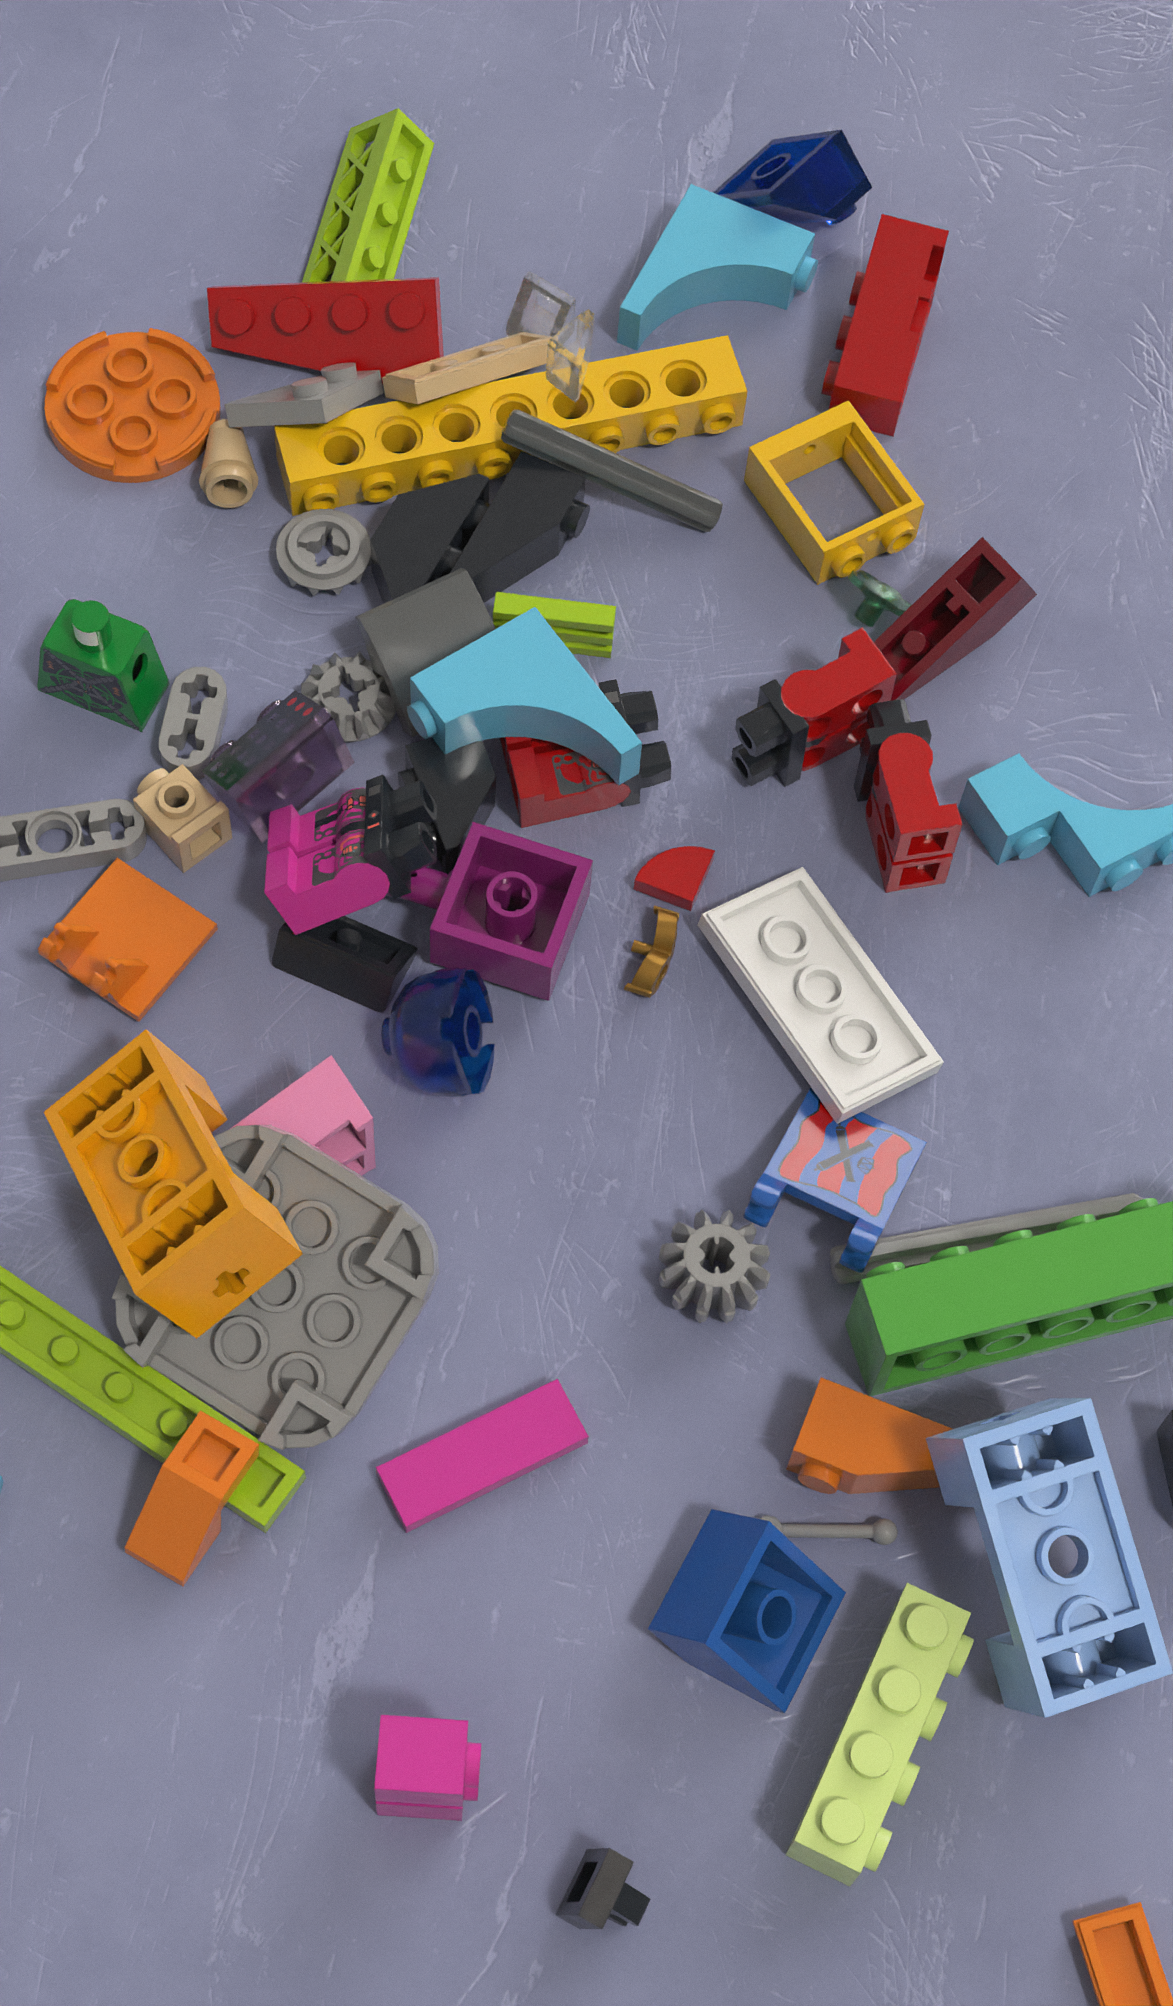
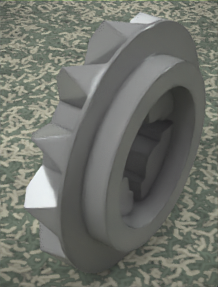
(308, 534)
(375, 703)

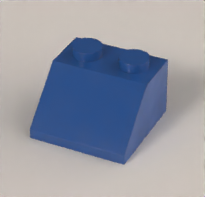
(748, 1608)

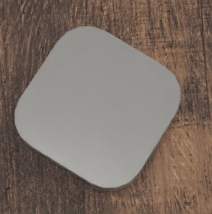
(326, 1327)

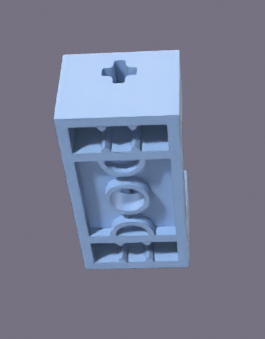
(1029, 1482)

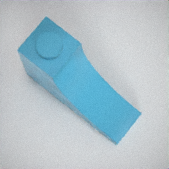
(714, 255)
(522, 686)

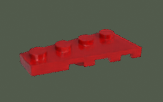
(331, 322)

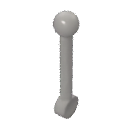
(882, 1531)

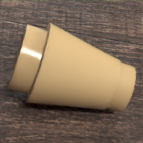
(227, 467)

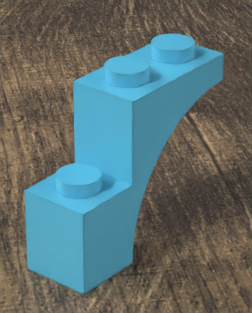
(1102, 846)

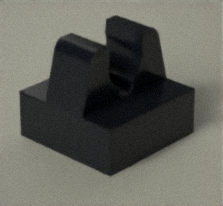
(601, 1892)

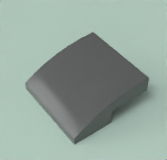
(421, 631)

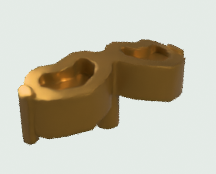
(657, 955)

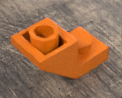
(188, 1496)

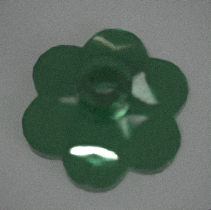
(878, 598)

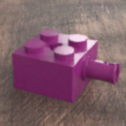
(505, 909)

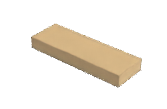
(466, 368)

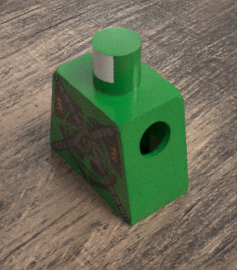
(102, 664)

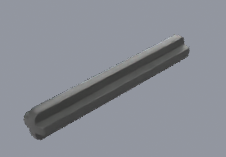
(611, 470)

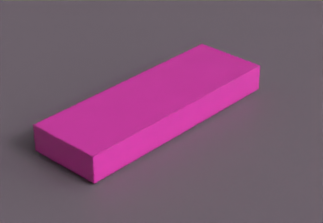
(481, 1455)

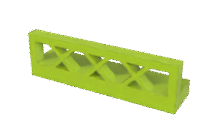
(379, 208)

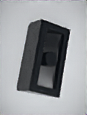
(346, 960)

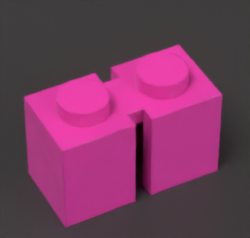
(425, 1767)

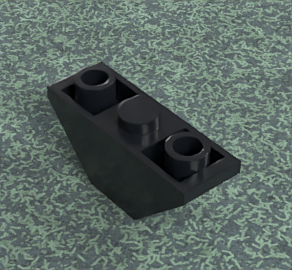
(426, 534)

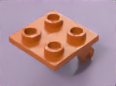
(127, 939)

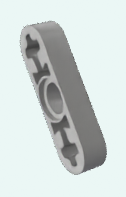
(77, 855)

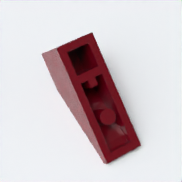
(953, 618)

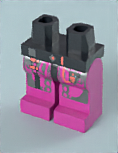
(348, 852)

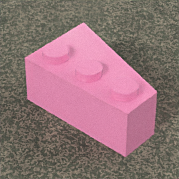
(324, 1113)

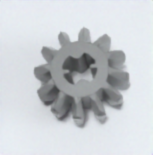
(711, 1243)

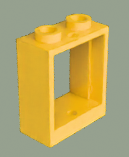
(810, 446)

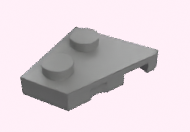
(308, 399)

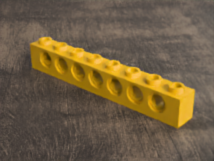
(369, 435)

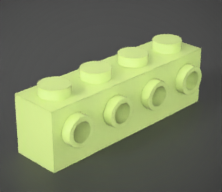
(878, 1736)

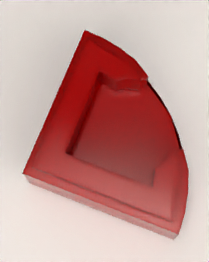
(676, 875)

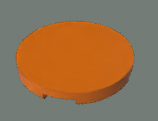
(131, 405)

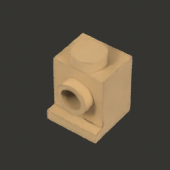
(183, 832)

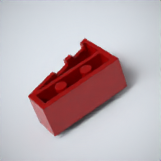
(887, 322)

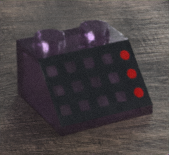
(278, 761)

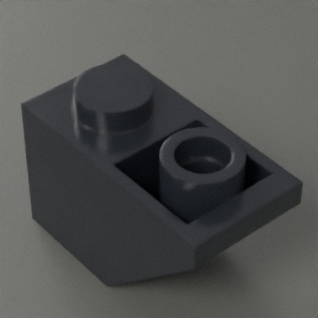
(460, 785)

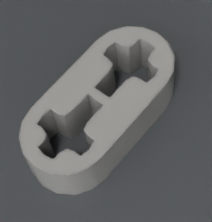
(180, 721)

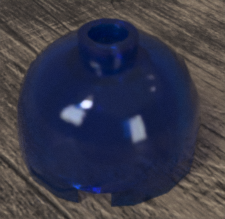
(439, 1033)

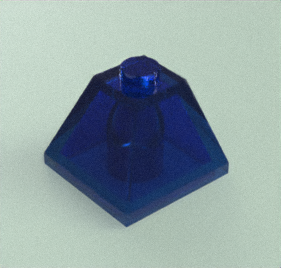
(801, 179)

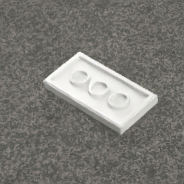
(820, 994)

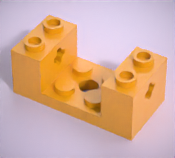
(162, 1189)

